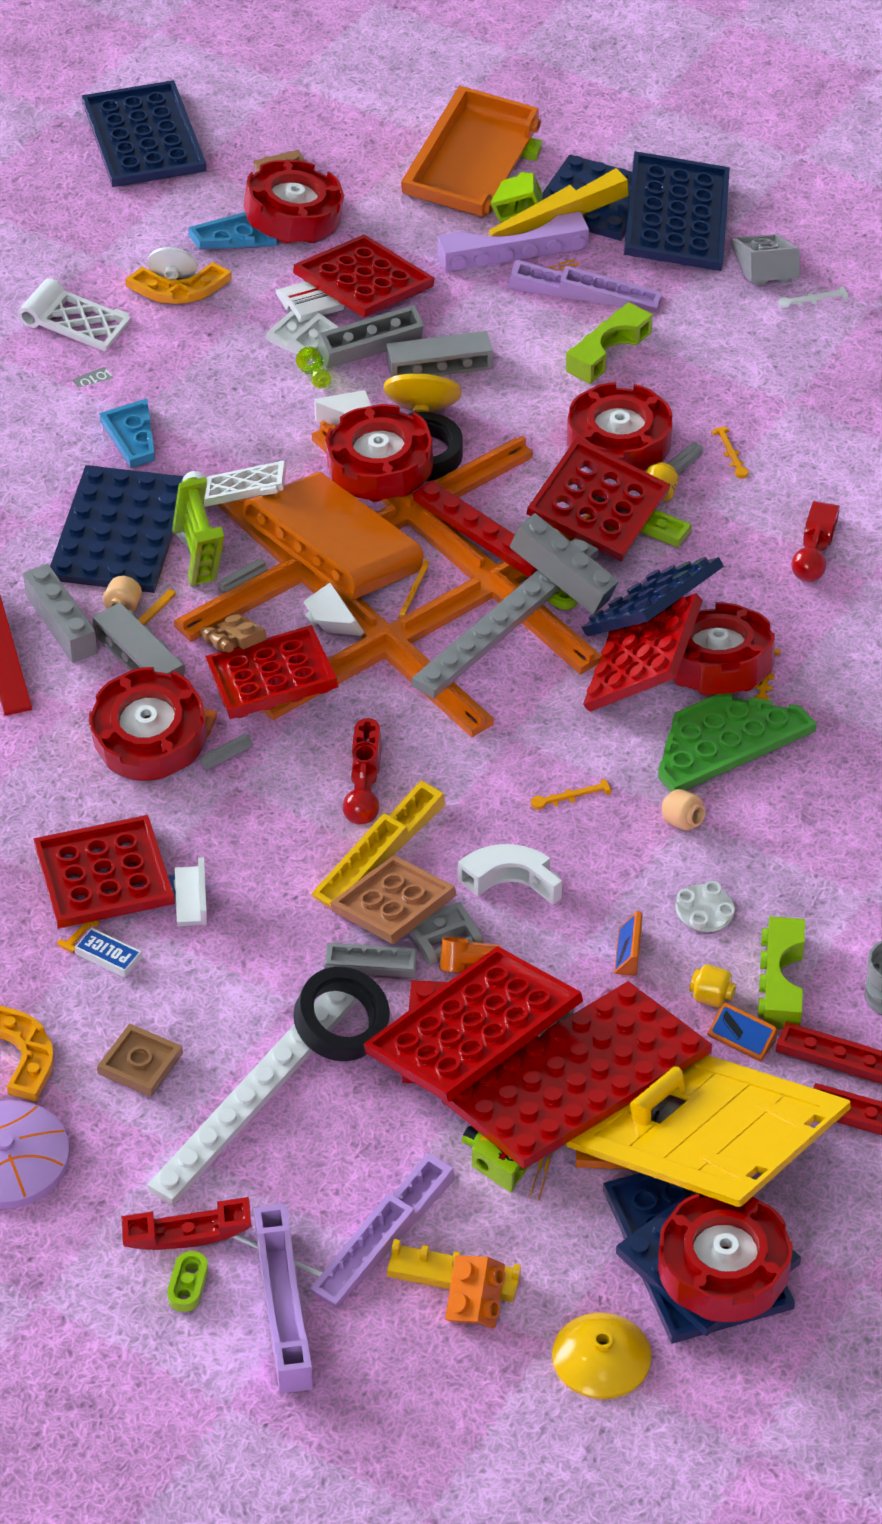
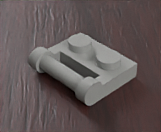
(443, 923)

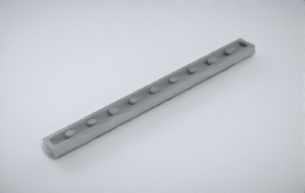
(489, 630)

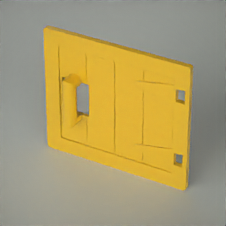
(722, 1134)

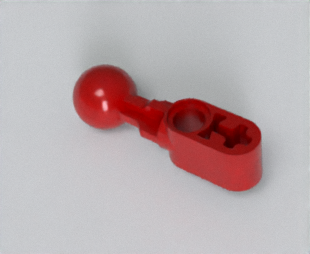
(809, 562)
(361, 804)

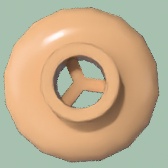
(123, 590)
(683, 810)

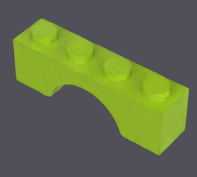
(625, 326)
(784, 946)

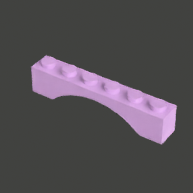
(467, 250)
(282, 1299)

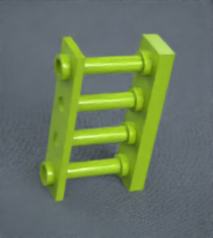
(203, 540)

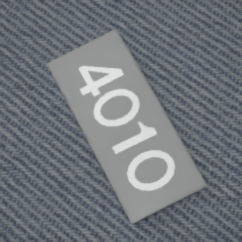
(93, 377)

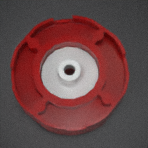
(293, 201)
(623, 423)
(379, 452)
(727, 651)
(148, 724)
(724, 1257)

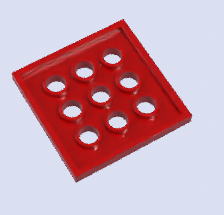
(363, 275)
(592, 484)
(643, 654)
(272, 672)
(91, 883)

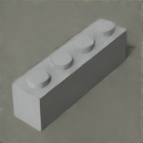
(369, 336)
(441, 355)
(564, 563)
(60, 613)
(133, 642)

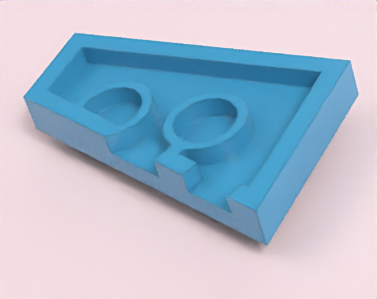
(229, 233)
(131, 432)

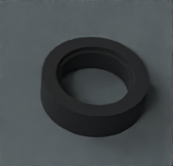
(451, 435)
(350, 982)

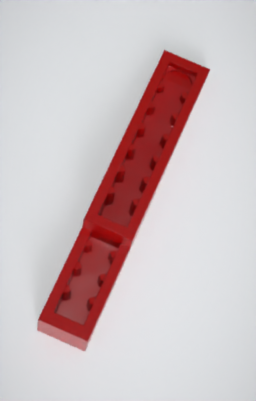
(13, 690)

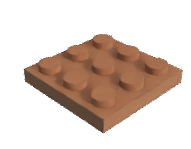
(393, 899)

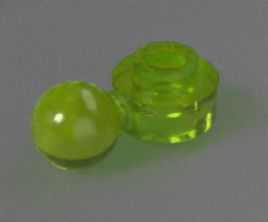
(320, 377)

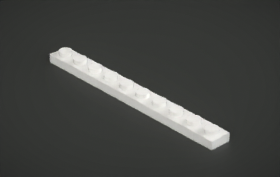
(244, 1103)

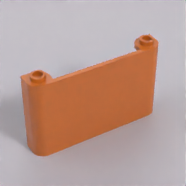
(471, 151)
(335, 535)

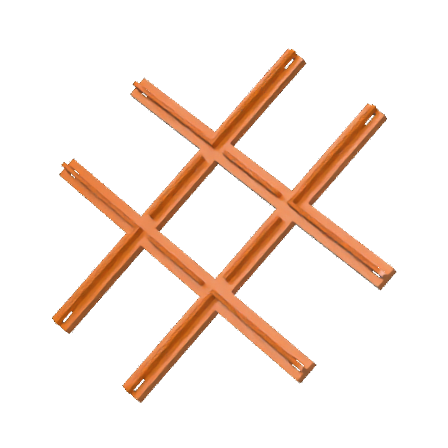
(395, 639)

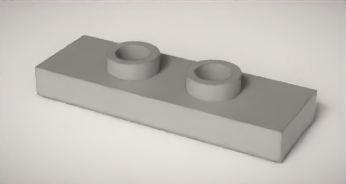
(373, 959)

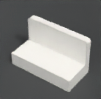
(191, 895)

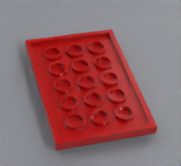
(473, 1023)

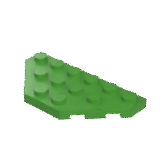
(725, 735)

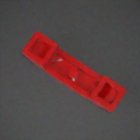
(187, 1230)

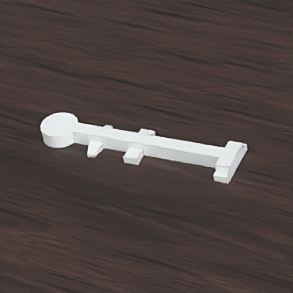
(785, 302)

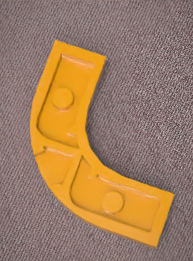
(179, 291)
(35, 1049)

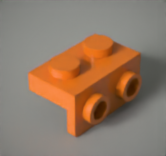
(475, 1290)

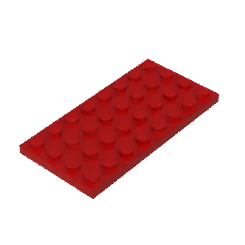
(578, 1074)

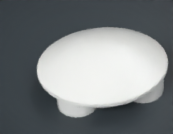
(705, 907)

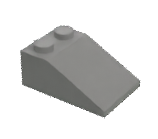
(767, 258)

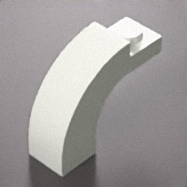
(509, 864)

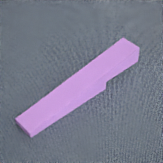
(581, 286)
(387, 1222)

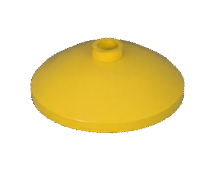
(422, 392)
(601, 1369)

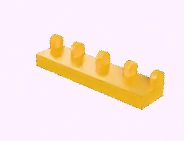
(437, 1269)

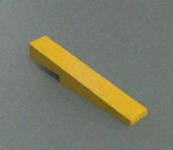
(592, 196)
(382, 841)

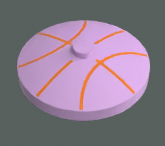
(31, 1153)

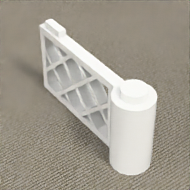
(48, 303)
(243, 483)

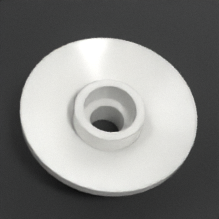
(172, 263)

